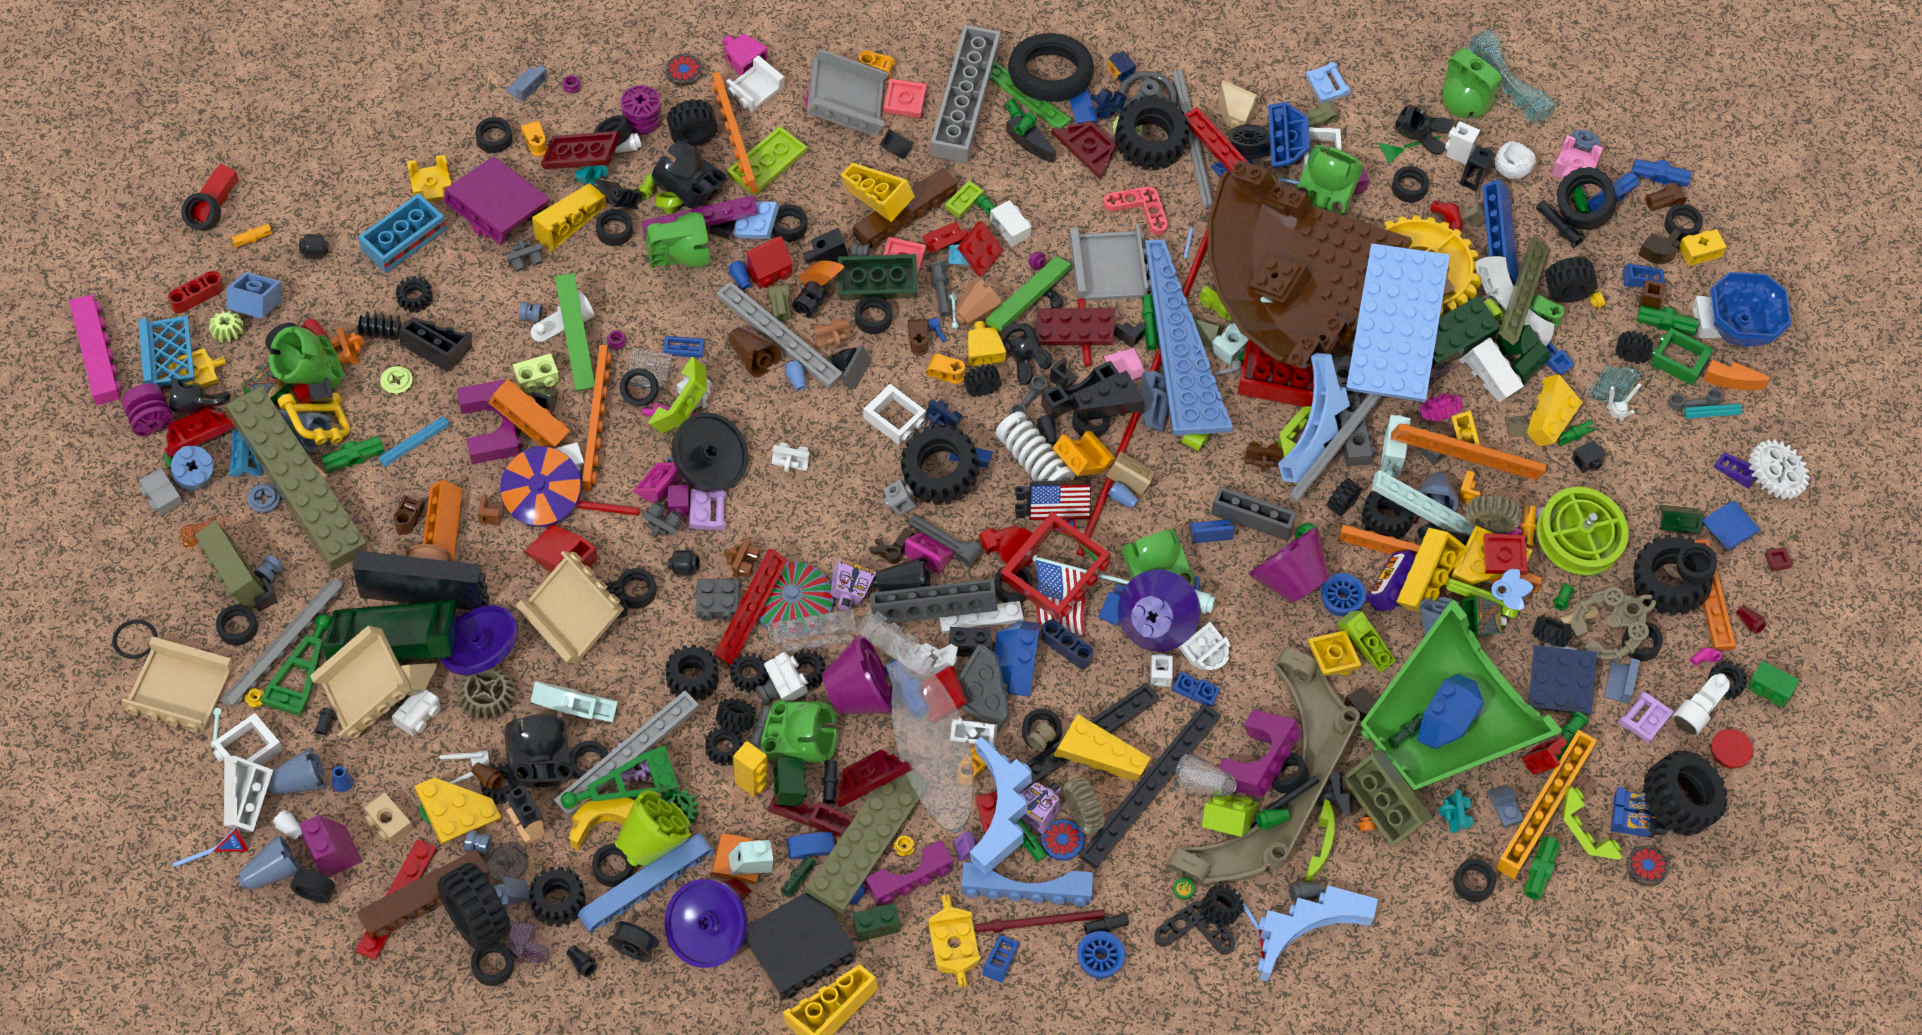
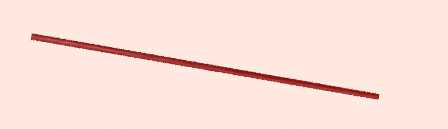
(1135, 415)

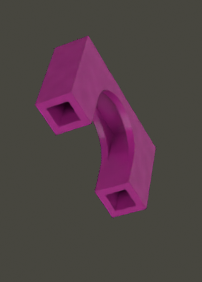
(497, 444)
(1257, 776)

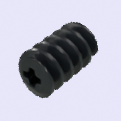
(379, 327)

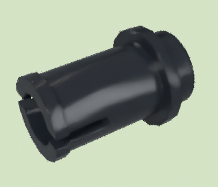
(325, 720)

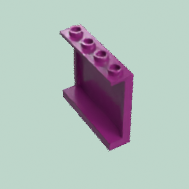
(495, 199)

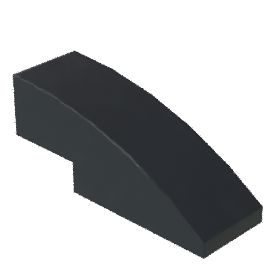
(1032, 140)

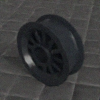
(1250, 140)
(633, 941)

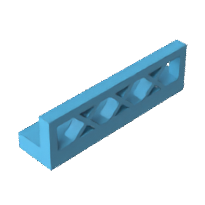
(239, 457)

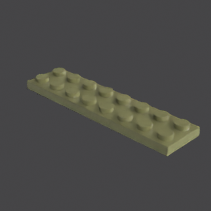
(863, 843)

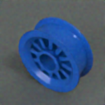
(1341, 584)
(1108, 940)

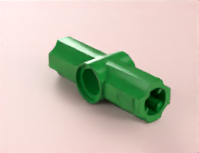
(1666, 319)
(352, 453)
(1541, 868)

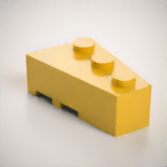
(1554, 410)

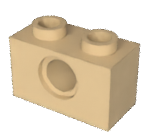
(385, 808)

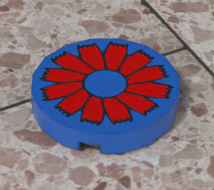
(1062, 840)

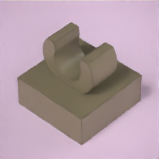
(1473, 216)

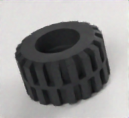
(692, 121)
(1571, 280)
(1383, 525)
(690, 658)
(557, 912)

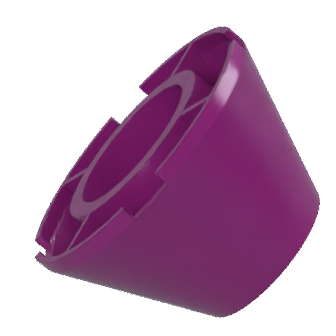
(1295, 567)
(858, 680)

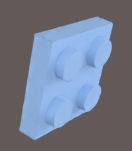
(759, 225)

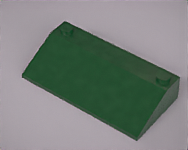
(410, 629)

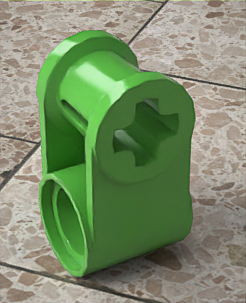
(1547, 309)

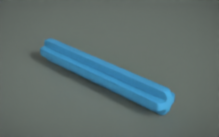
(413, 441)

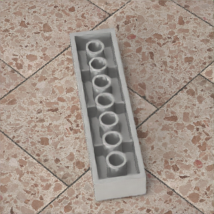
(965, 94)

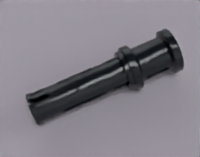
(1565, 229)

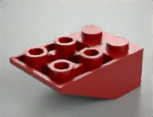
(549, 545)

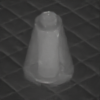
(1202, 778)

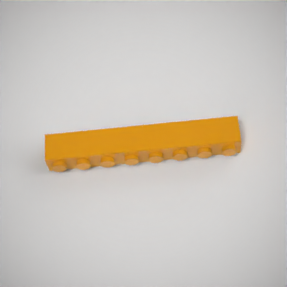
(1546, 805)

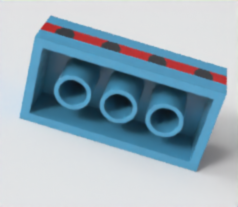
(402, 233)

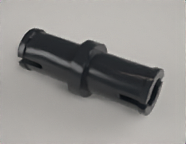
(830, 781)
(1106, 923)

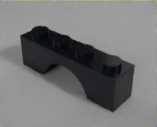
(1060, 399)

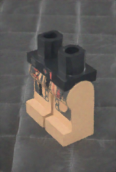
(525, 814)

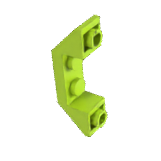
(686, 401)
(1289, 433)
(1572, 803)

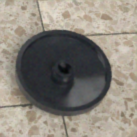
(709, 452)

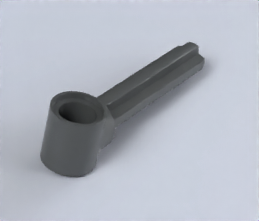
(965, 552)

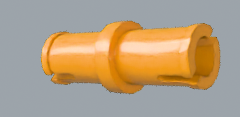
(251, 235)
(1528, 525)

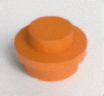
(1366, 824)

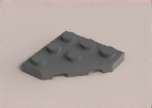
(984, 687)

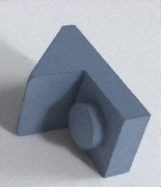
(1505, 805)
(512, 891)

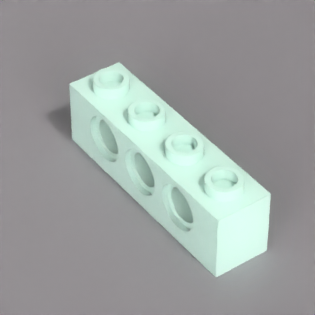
(1228, 350)

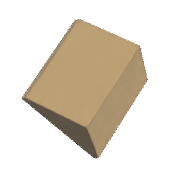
(1130, 473)

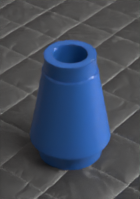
(739, 273)
(341, 779)

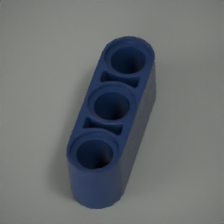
(1063, 635)

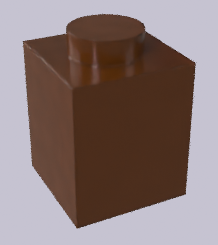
(1651, 294)

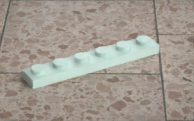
(1419, 503)

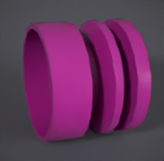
(642, 109)
(146, 409)

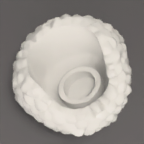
(1514, 160)

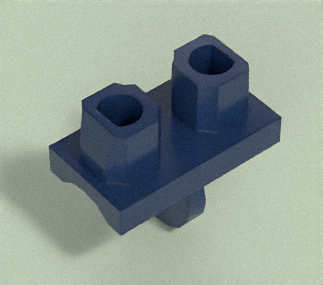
(1108, 105)
(938, 414)

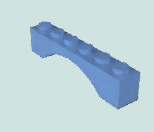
(1072, 887)

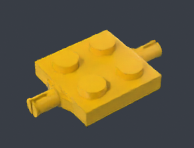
(203, 368)

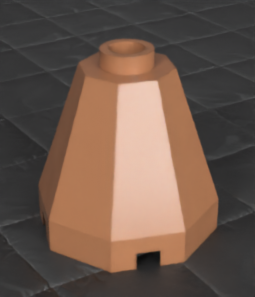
(976, 303)

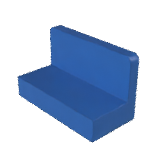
(1211, 531)

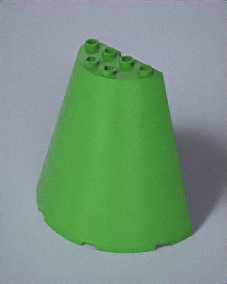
(1501, 730)

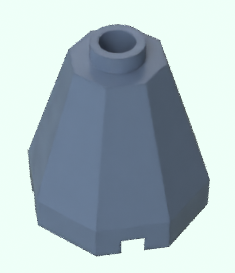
(1440, 489)

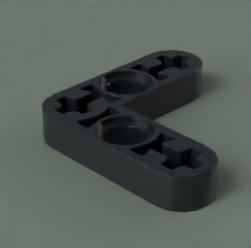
(1198, 921)

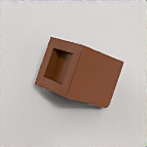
(490, 512)

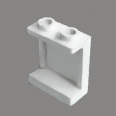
(755, 85)

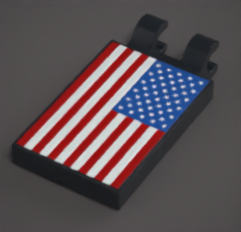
(1063, 497)

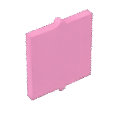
(1128, 361)

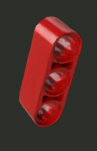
(185, 296)

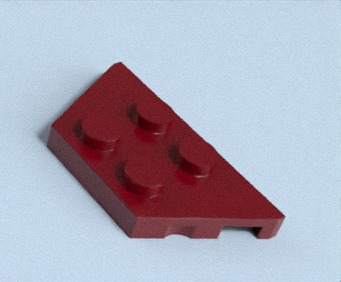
(1088, 145)
(869, 775)

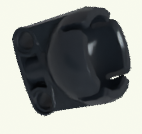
(689, 176)
(537, 751)

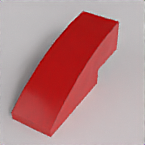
(217, 186)

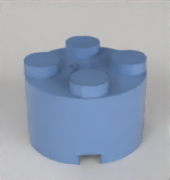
(188, 457)

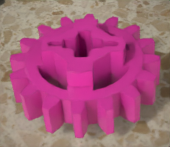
(1441, 407)

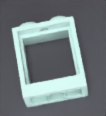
(1393, 451)

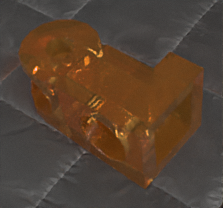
(188, 532)

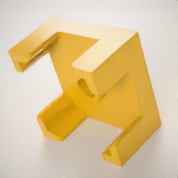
(430, 181)

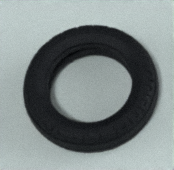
(1051, 89)

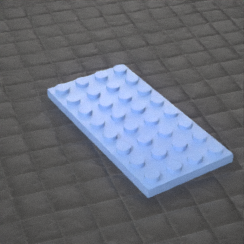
(1398, 322)

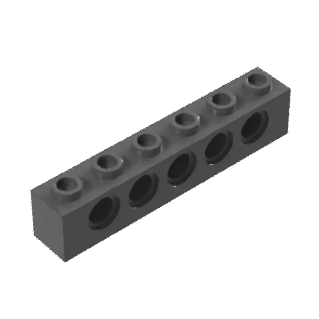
(1354, 454)
(936, 601)

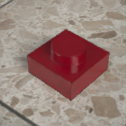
(1778, 559)

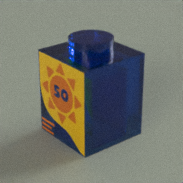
(1121, 66)

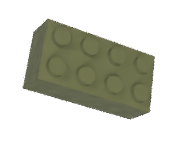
(230, 564)
(1386, 798)

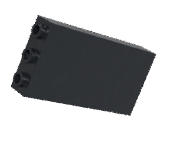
(419, 580)

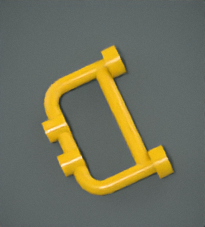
(335, 435)

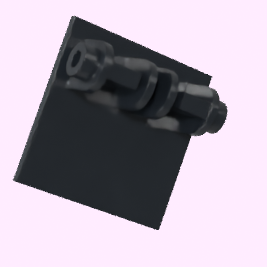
(619, 196)

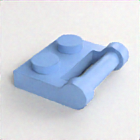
(1323, 86)

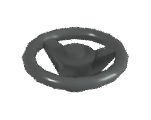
(1149, 86)

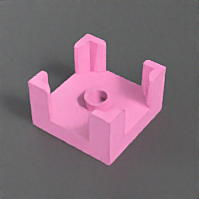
(1573, 158)

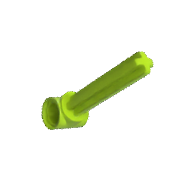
(1471, 591)

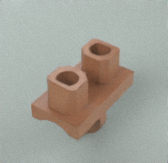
(832, 334)

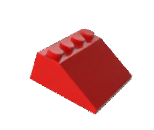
(1273, 380)

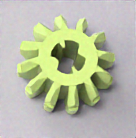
(226, 326)

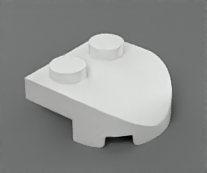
(1206, 648)

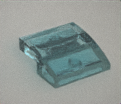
(1621, 380)

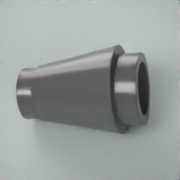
(1304, 890)

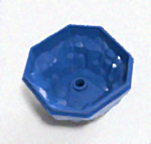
(1749, 309)

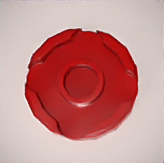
(1011, 542)
(1731, 748)

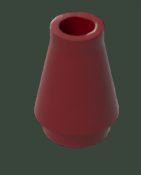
(1752, 620)

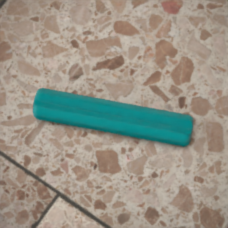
(1713, 410)

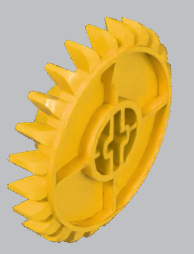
(1439, 238)

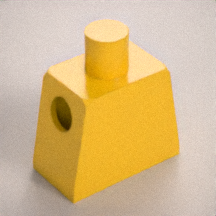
(984, 345)

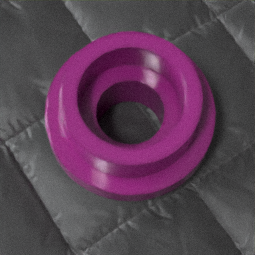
(571, 79)
(1037, 260)
(616, 335)

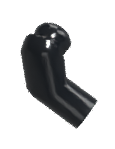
(1055, 297)

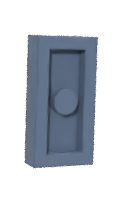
(528, 83)
(1622, 681)

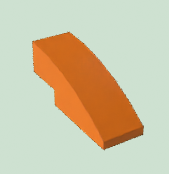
(820, 272)
(1735, 377)

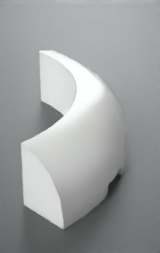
(1499, 288)

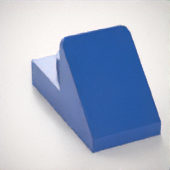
(1110, 607)

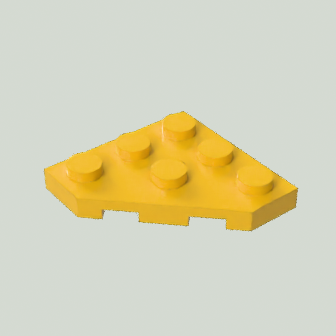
(1471, 565)
(455, 809)

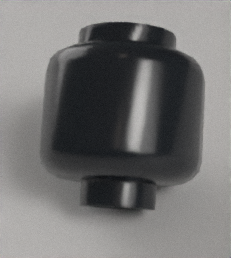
(313, 246)
(684, 563)

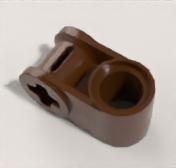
(918, 336)
(409, 512)

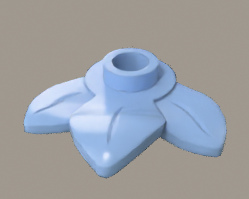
(1515, 589)

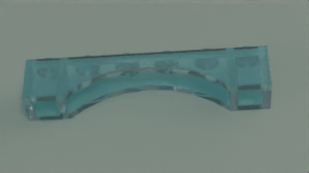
(1533, 102)

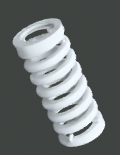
(1031, 448)

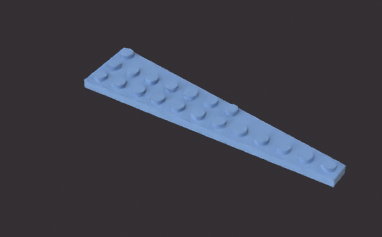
(1190, 385)

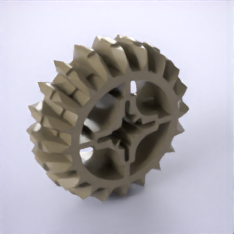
(1493, 513)
(495, 681)
(1084, 805)

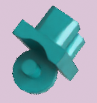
(590, 173)
(1453, 810)

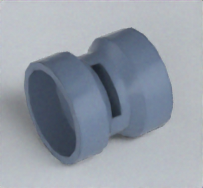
(530, 311)
(269, 568)
(478, 842)

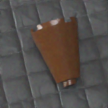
(754, 351)

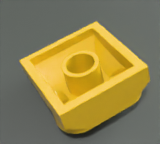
(1335, 654)

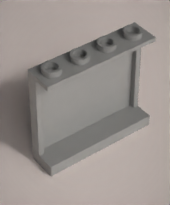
(846, 92)
(1109, 265)

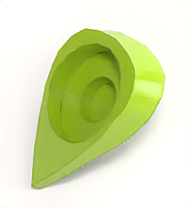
(668, 202)

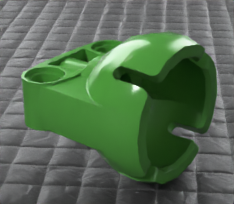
(1469, 85)
(1330, 178)
(679, 242)
(304, 358)
(1157, 552)
(799, 731)

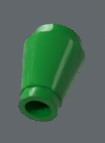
(1271, 818)

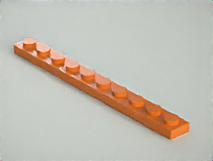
(1390, 545)

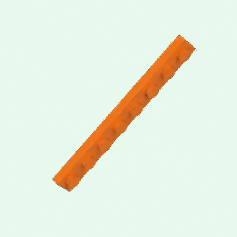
(735, 137)
(596, 424)
(1467, 451)

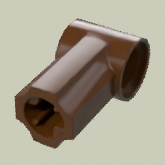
(1669, 196)

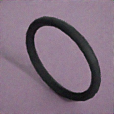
(137, 621)

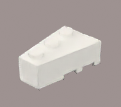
(1493, 370)
(243, 792)

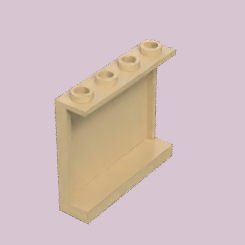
(571, 608)
(362, 681)
(179, 685)

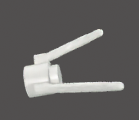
(1619, 409)
(481, 756)

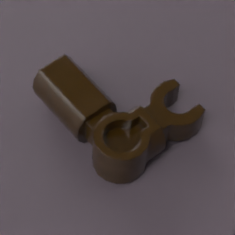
(892, 553)

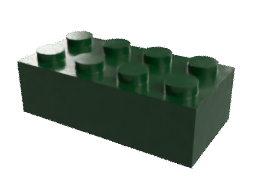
(878, 276)
(1463, 330)

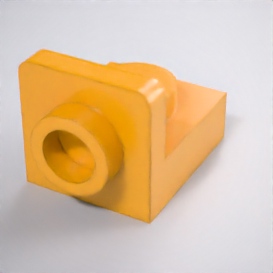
(1467, 489)

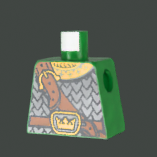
(271, 385)
(1483, 616)

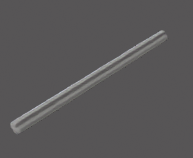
(1193, 140)
(1333, 447)

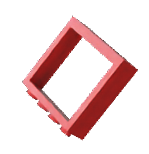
(1009, 572)

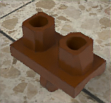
(1263, 456)

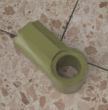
(1323, 114)
(780, 301)

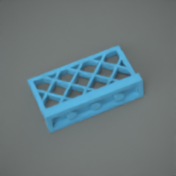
(148, 350)

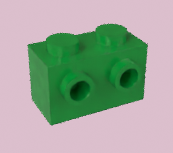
(1773, 684)

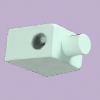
(754, 858)

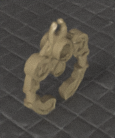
(1619, 618)

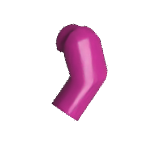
(1706, 654)

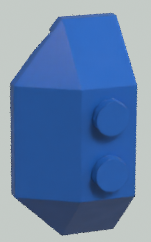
(1287, 134)
(1016, 654)
(1450, 711)

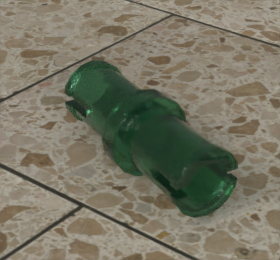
(1406, 731)
(798, 876)

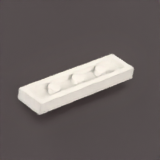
(1006, 614)

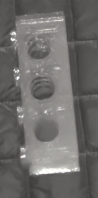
(810, 627)

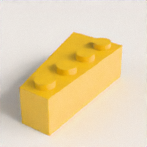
(878, 190)
(567, 216)
(1431, 568)
(1101, 750)
(832, 1004)

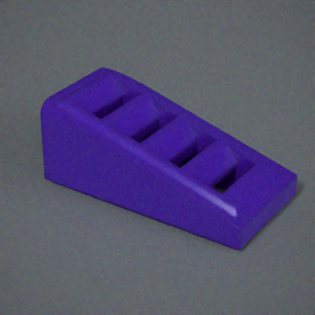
(1740, 464)

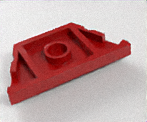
(196, 429)

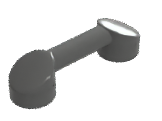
(1036, 387)
(1678, 401)

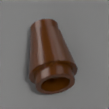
(488, 776)

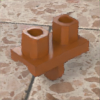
(746, 551)

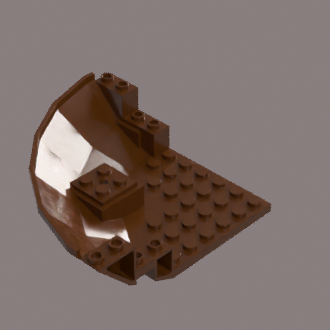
(1313, 251)

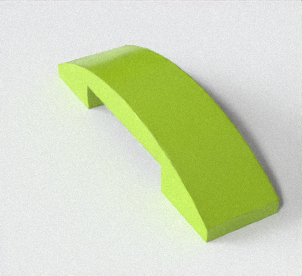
(1326, 820)

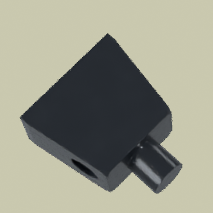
(1482, 159)
(827, 247)

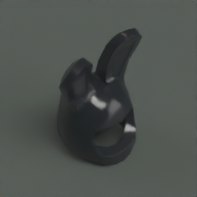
(1415, 124)
(1024, 349)
(191, 398)

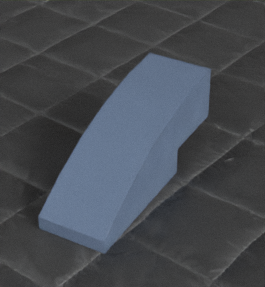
(1155, 399)

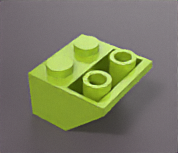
(1230, 814)

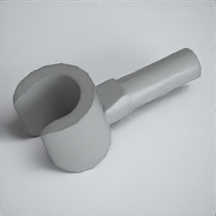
(1235, 366)

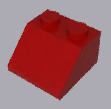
(769, 263)

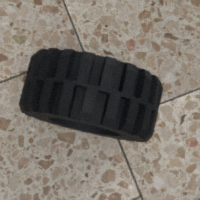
(1156, 112)
(934, 441)
(1669, 598)
(1672, 806)
(474, 906)

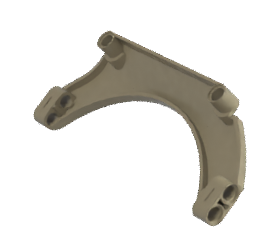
(1324, 740)

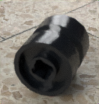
(809, 299)

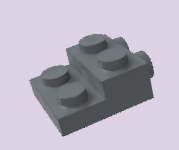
(717, 598)

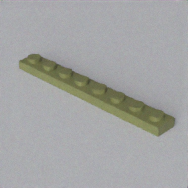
(1523, 291)

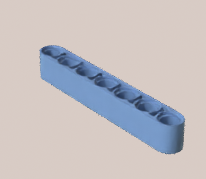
(644, 882)

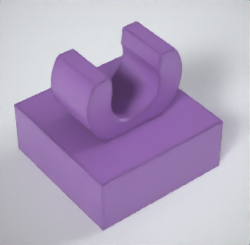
(964, 845)

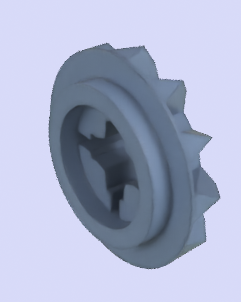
(1588, 141)
(257, 492)

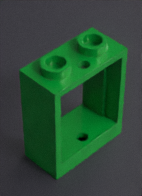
(1674, 368)

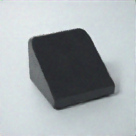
(842, 358)

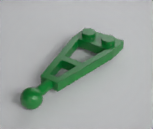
(289, 700)
(659, 769)

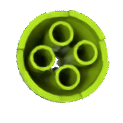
(652, 829)

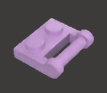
(701, 508)
(1650, 722)

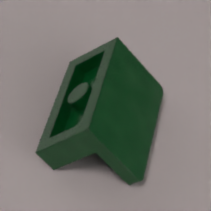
(1681, 519)

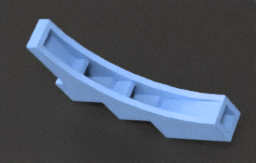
(1321, 426)
(1004, 833)
(1332, 907)

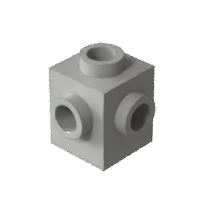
(899, 497)

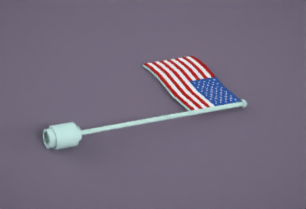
(1058, 579)

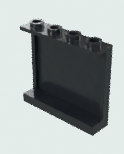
(799, 944)

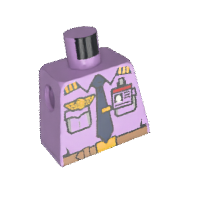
(850, 583)
(1042, 805)

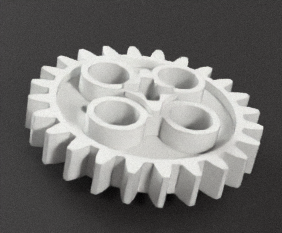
(1779, 469)

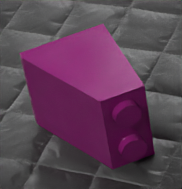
(329, 845)

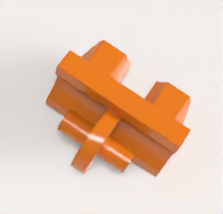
(350, 343)

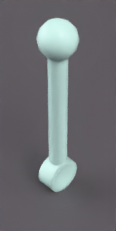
(953, 297)
(217, 712)

